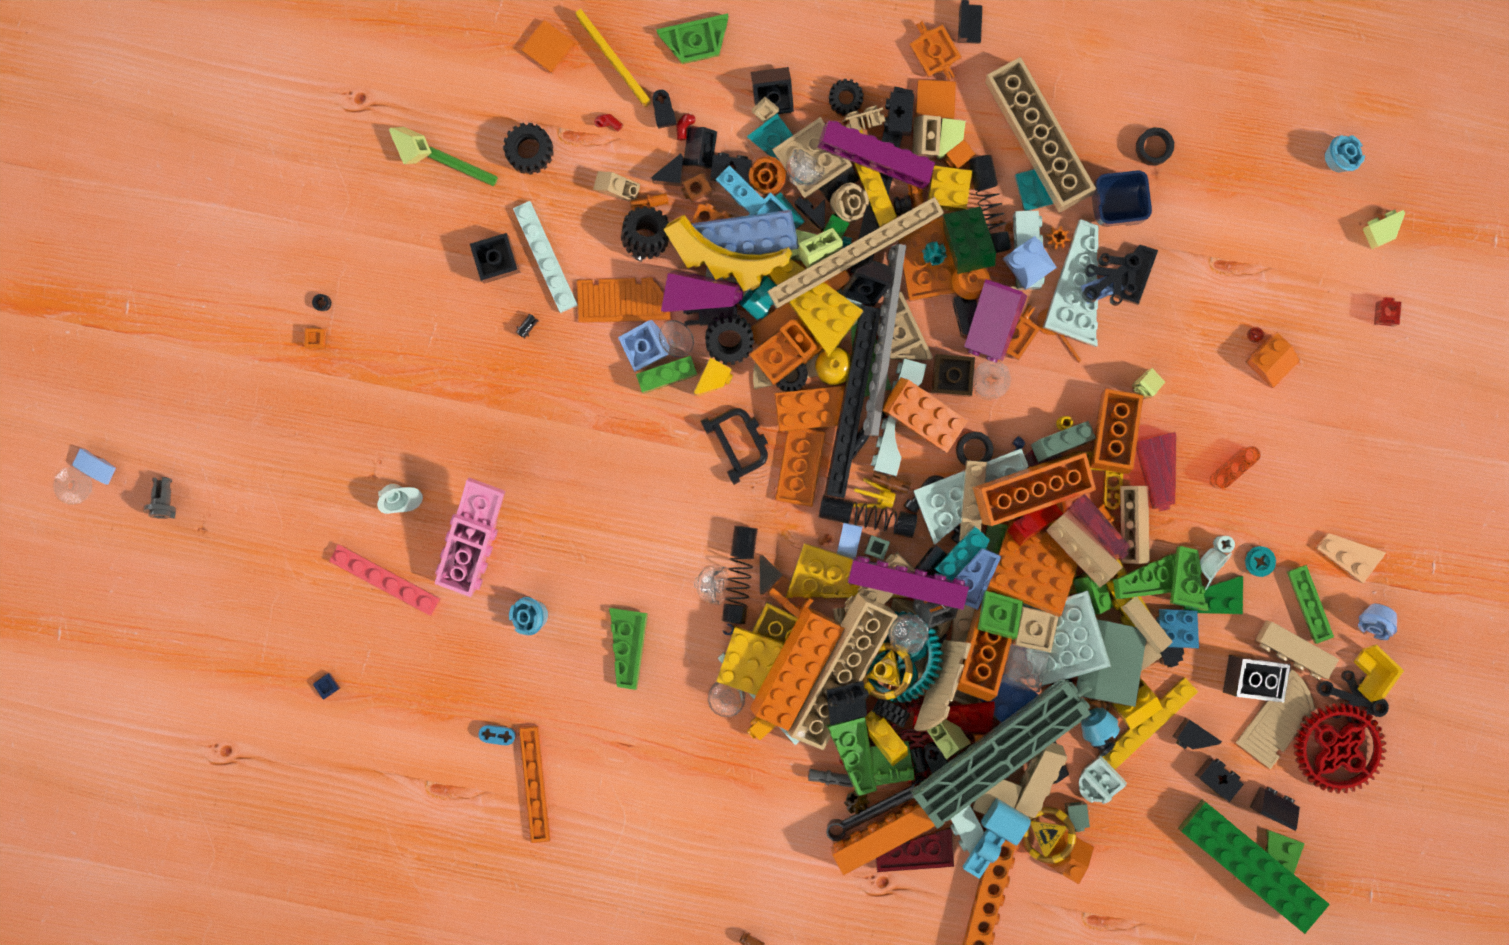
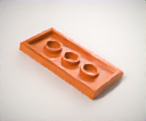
(800, 467)

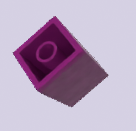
(697, 291)
(995, 320)

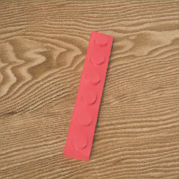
(384, 579)

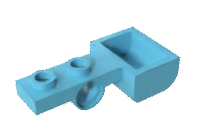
(746, 195)
(1002, 824)

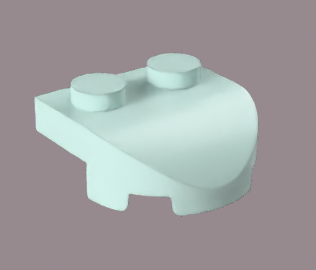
(1100, 781)

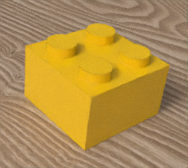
(950, 187)

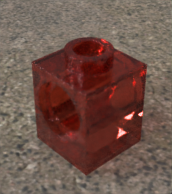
(1380, 315)

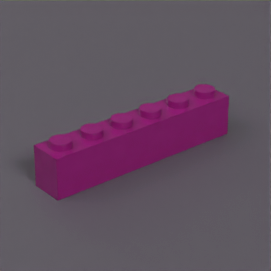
(876, 154)
(908, 583)

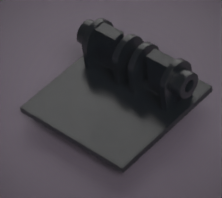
(847, 702)

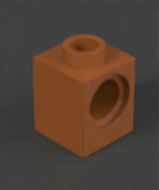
(702, 182)

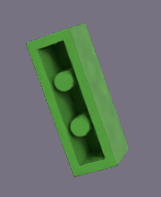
(666, 374)

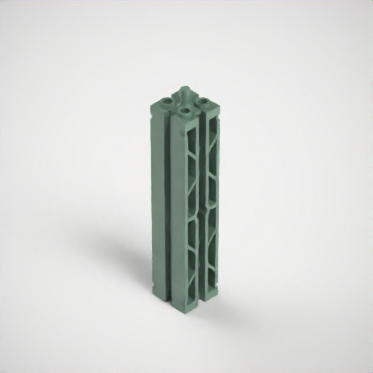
(1002, 751)

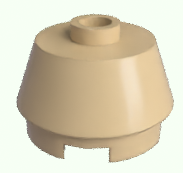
(849, 202)

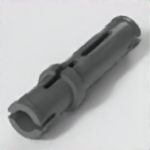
(829, 778)

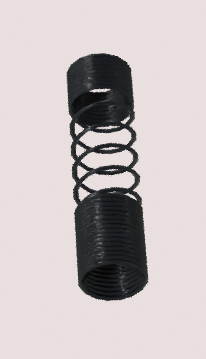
(985, 178)
(841, 509)
(742, 548)

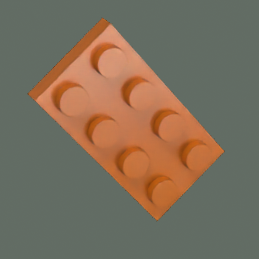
(808, 408)

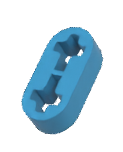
(496, 739)

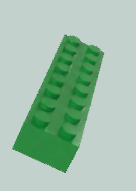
(1253, 866)

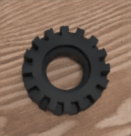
(845, 86)
(798, 383)
(891, 712)

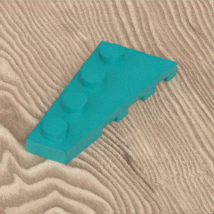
(770, 135)

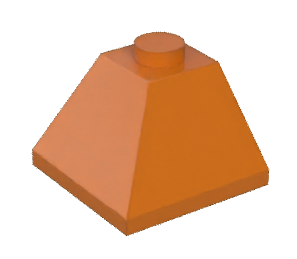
(1076, 863)

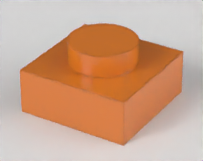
(314, 338)

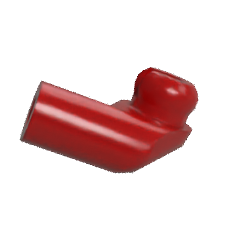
(608, 120)
(686, 120)

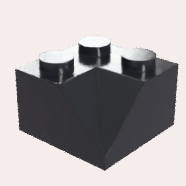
(495, 258)

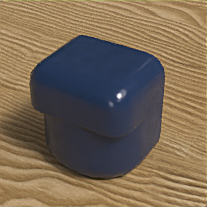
(1122, 199)

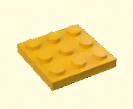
(748, 660)

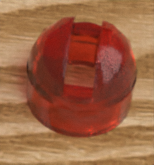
(1253, 337)

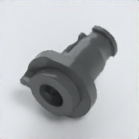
(160, 500)

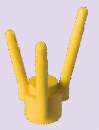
(885, 498)

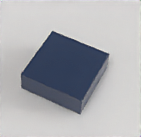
(326, 686)

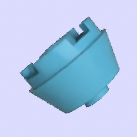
(1344, 154)
(528, 615)
(1099, 726)

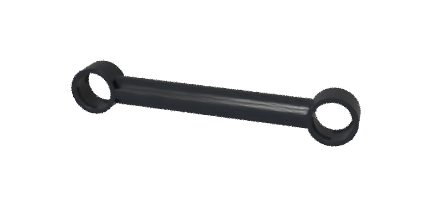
(872, 811)

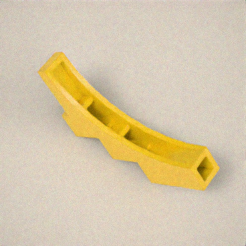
(697, 249)

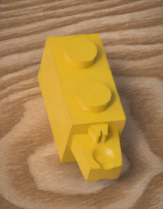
(885, 739)

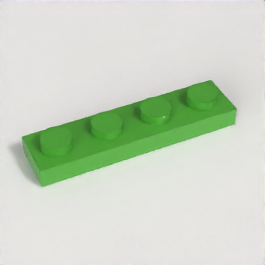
(1310, 604)

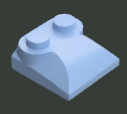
(1029, 262)
(643, 345)

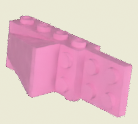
(470, 538)

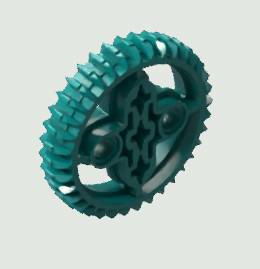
(913, 689)

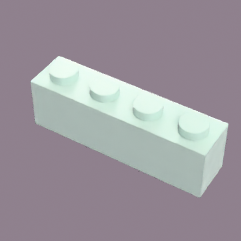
(1026, 226)
(968, 828)

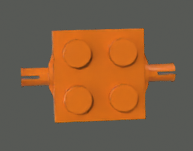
(935, 51)
(1023, 334)

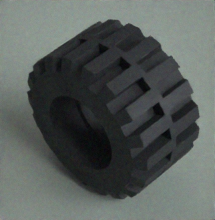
(521, 134)
(642, 245)
(734, 353)

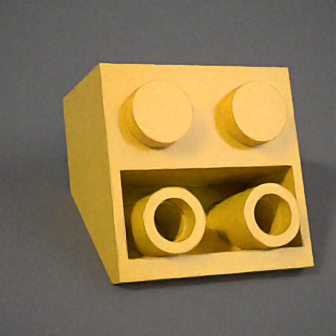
(1146, 706)

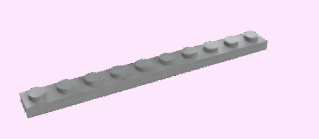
(883, 346)

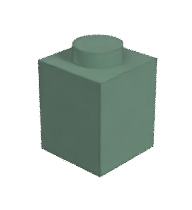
(876, 547)
(1078, 814)

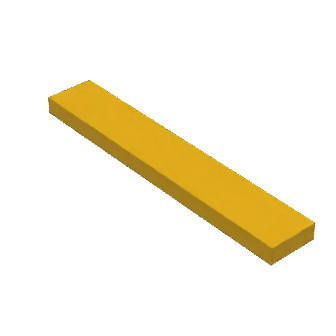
(612, 57)

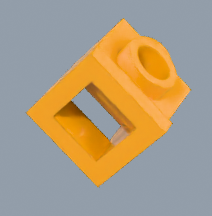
(759, 728)

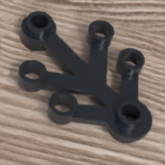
(1114, 276)
(1355, 698)

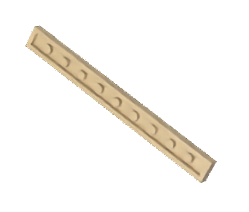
(855, 252)
(974, 476)

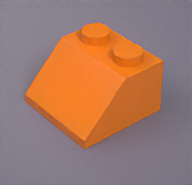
(1273, 359)

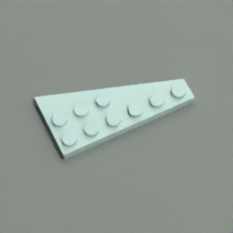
(1068, 310)
(943, 499)

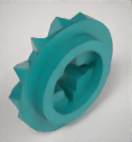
(1268, 559)

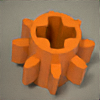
(1062, 235)

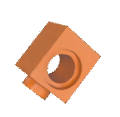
(959, 155)

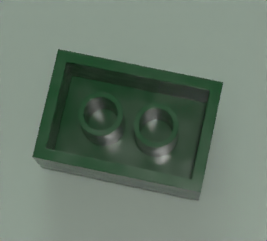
(969, 240)

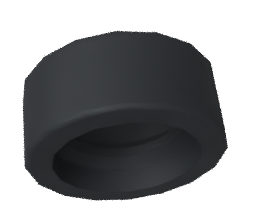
(1155, 131)
(974, 435)

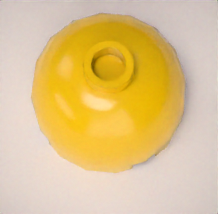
(835, 368)

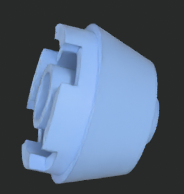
(1379, 621)

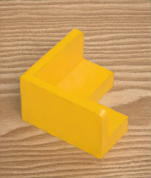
(1380, 671)

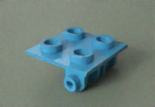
(1180, 627)

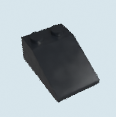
(1256, 678)

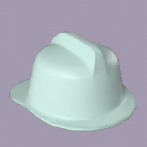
(398, 499)
(1212, 562)

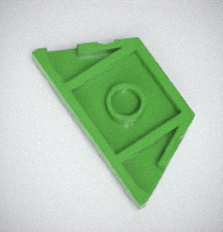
(695, 39)

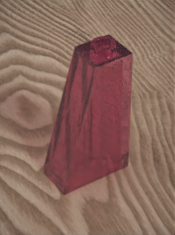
(1158, 467)
(1099, 527)

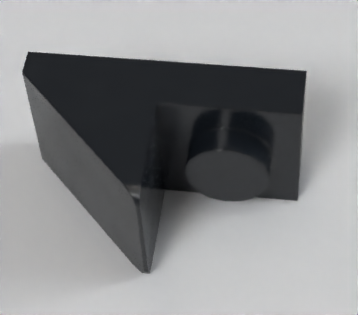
(816, 216)

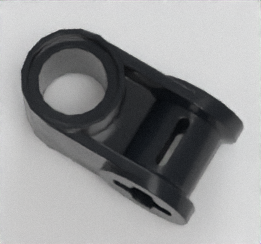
(663, 112)
(934, 762)

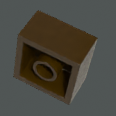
(953, 375)

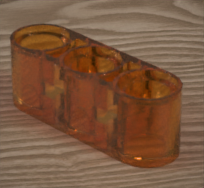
(1243, 465)

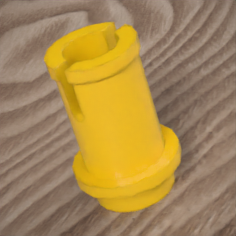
(1060, 421)

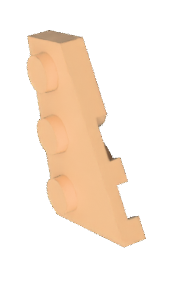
(1350, 556)

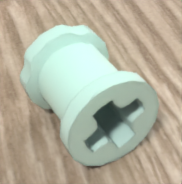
(1230, 544)

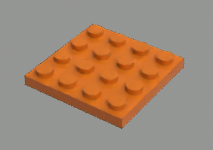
(920, 277)
(1034, 572)

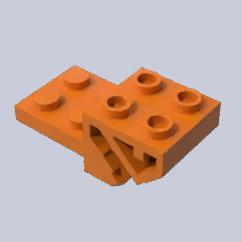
(786, 350)

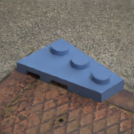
(978, 575)

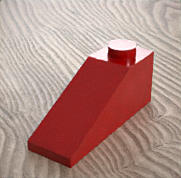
(1033, 523)

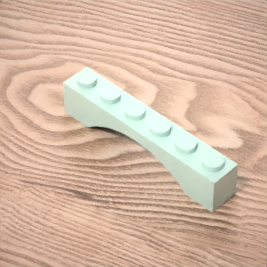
(888, 455)

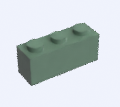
(1063, 441)

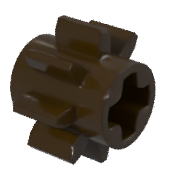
(856, 803)

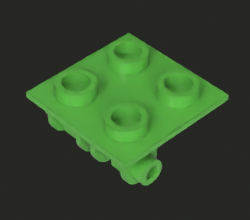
(886, 773)

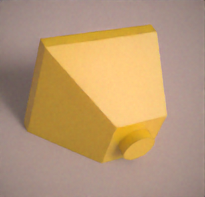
(713, 378)

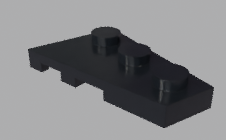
(1147, 257)

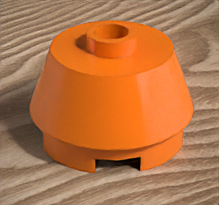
(767, 175)
(969, 284)

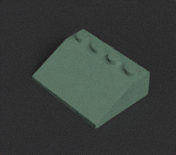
(1125, 652)

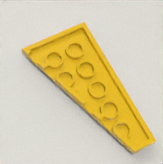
(820, 309)
(822, 575)

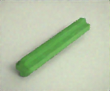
(463, 166)

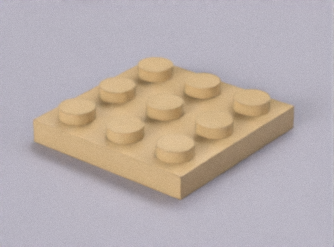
(808, 140)

